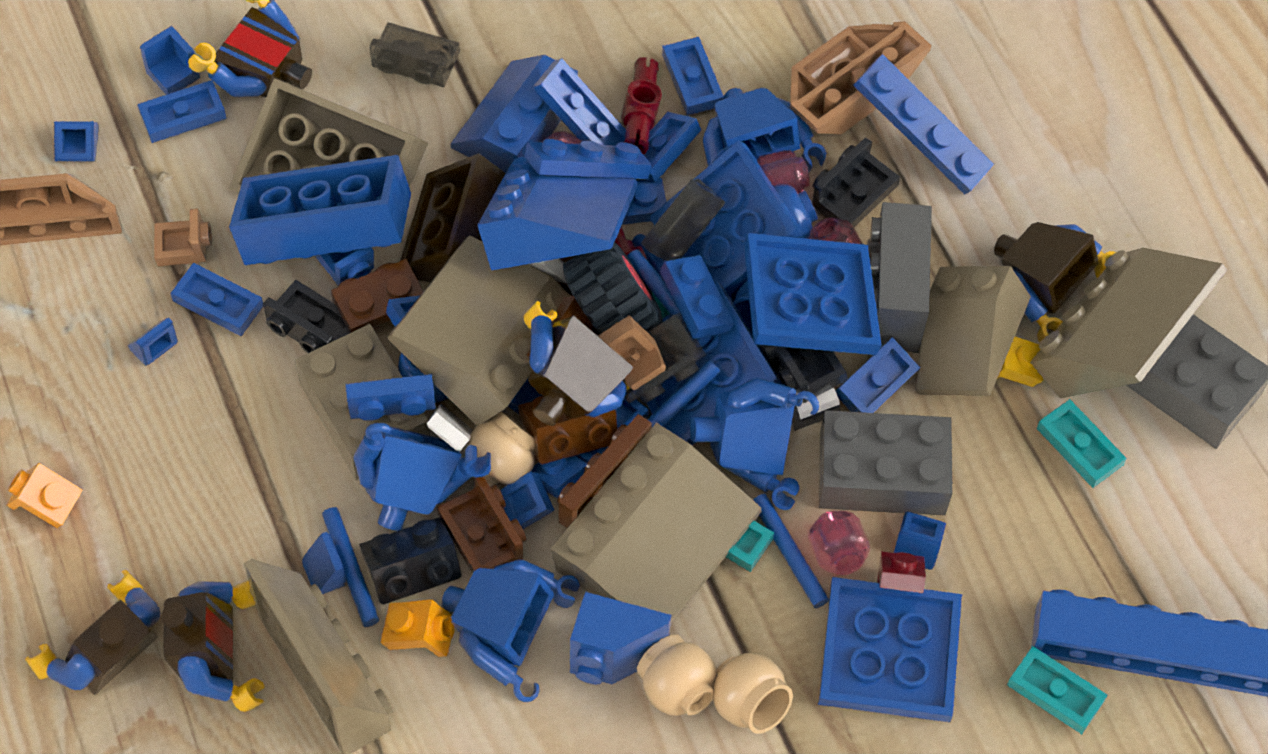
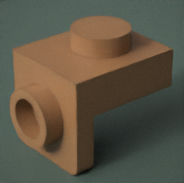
(182, 240)
(637, 349)

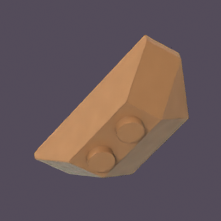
(824, 80)
(53, 210)

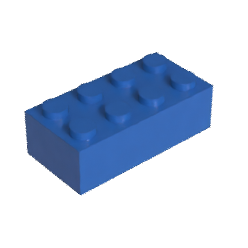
(321, 210)

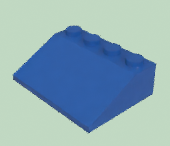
(552, 216)

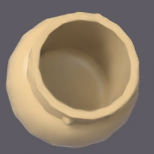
(510, 448)
(677, 676)
(751, 692)

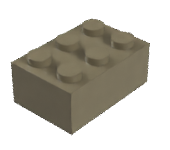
(347, 361)

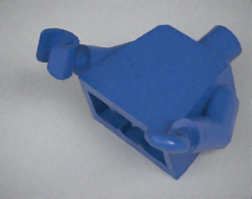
(762, 124)
(753, 434)
(412, 471)
(502, 614)

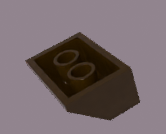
(449, 212)

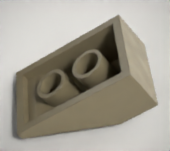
(969, 329)

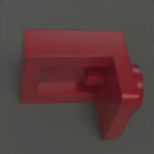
(902, 572)

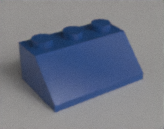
(509, 115)

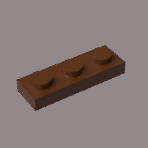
(599, 469)

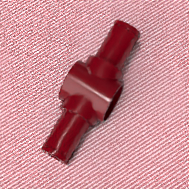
(641, 104)

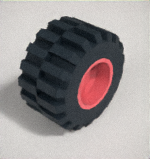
(611, 290)

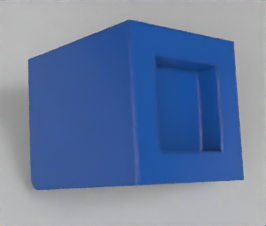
(167, 61)

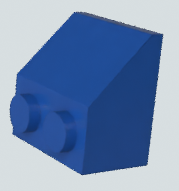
(612, 638)

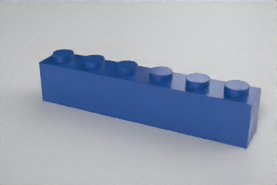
(1152, 642)

